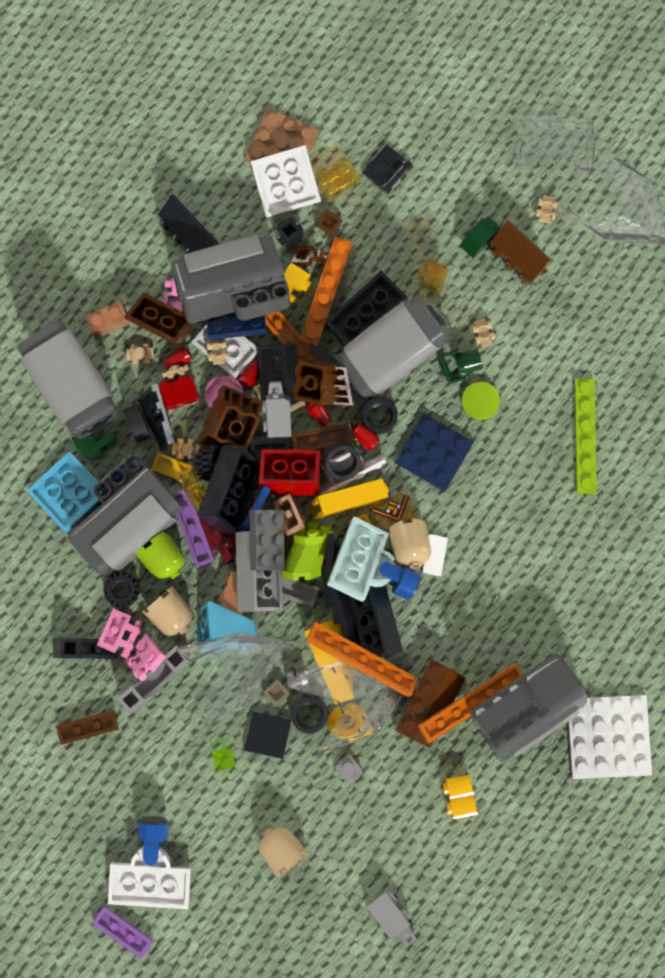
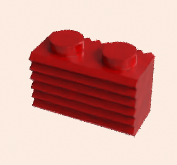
(178, 392)

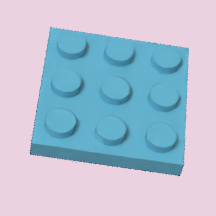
(66, 492)

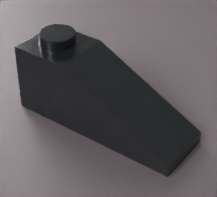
(80, 649)

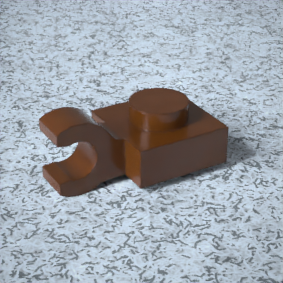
(306, 254)

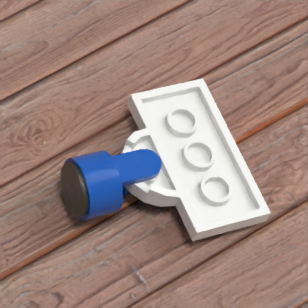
(149, 876)

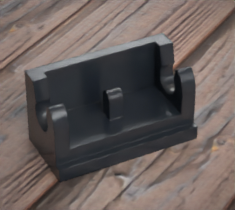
(264, 442)

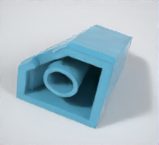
(222, 622)

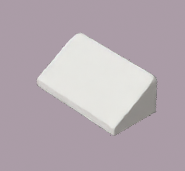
(435, 563)

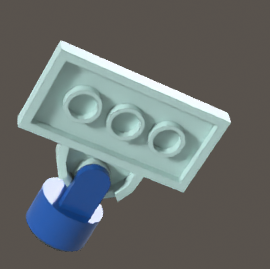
(366, 564)

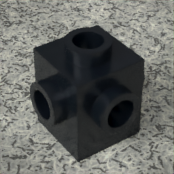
(286, 227)

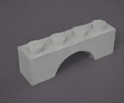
(142, 691)

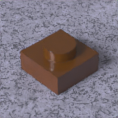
(329, 223)

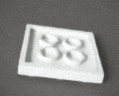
(286, 181)

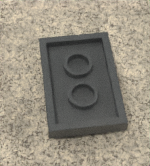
(266, 539)

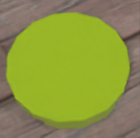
(480, 400)

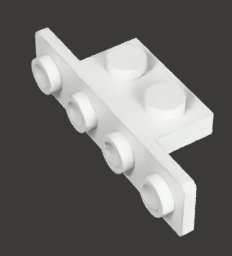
(342, 463)

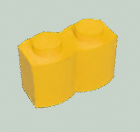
(460, 796)

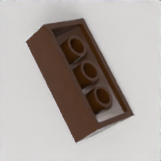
(433, 693)

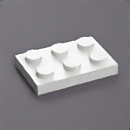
(239, 349)

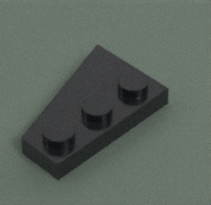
(156, 416)

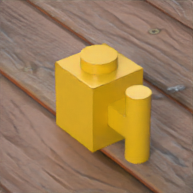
(296, 280)

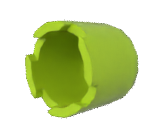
(162, 557)

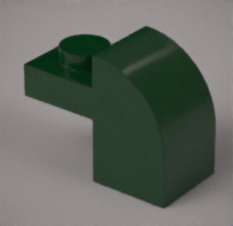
(479, 236)
(93, 449)

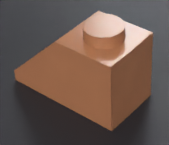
(293, 515)

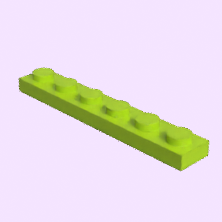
(585, 436)

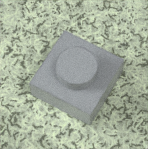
(348, 768)

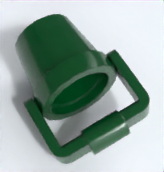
(466, 361)

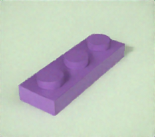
(122, 932)

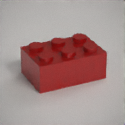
(290, 472)

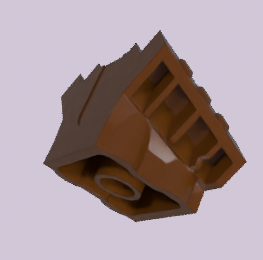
(322, 383)
(231, 419)

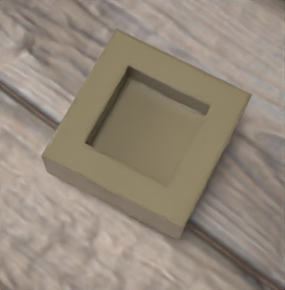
(276, 693)

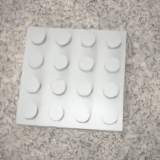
(610, 738)

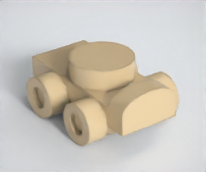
(547, 205)
(482, 329)
(137, 353)
(218, 355)
(175, 371)
(183, 449)

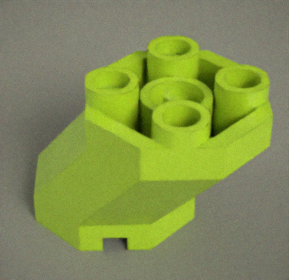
(307, 552)

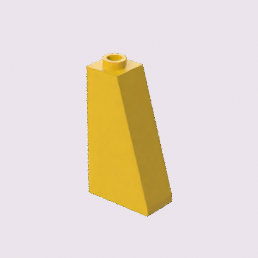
(348, 499)

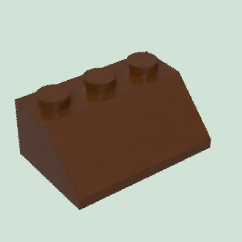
(519, 253)
(159, 319)

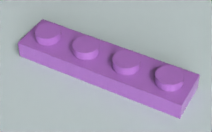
(193, 532)

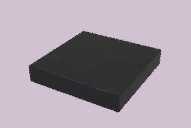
(267, 735)

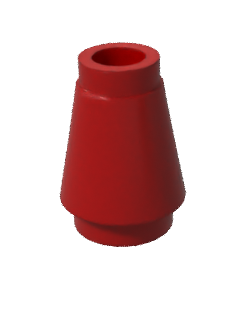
(178, 357)
(249, 375)
(319, 413)
(365, 436)

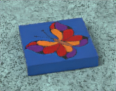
(256, 504)

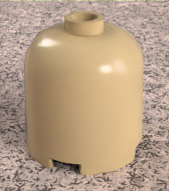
(410, 543)
(170, 613)
(281, 850)

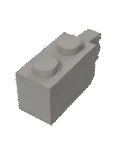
(278, 411)
(391, 918)

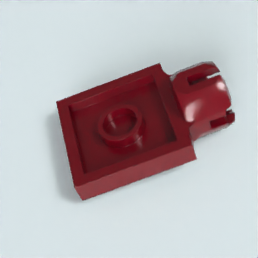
(221, 542)

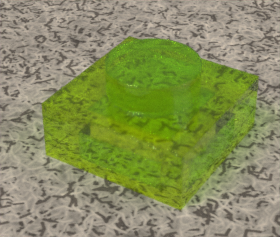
(223, 759)

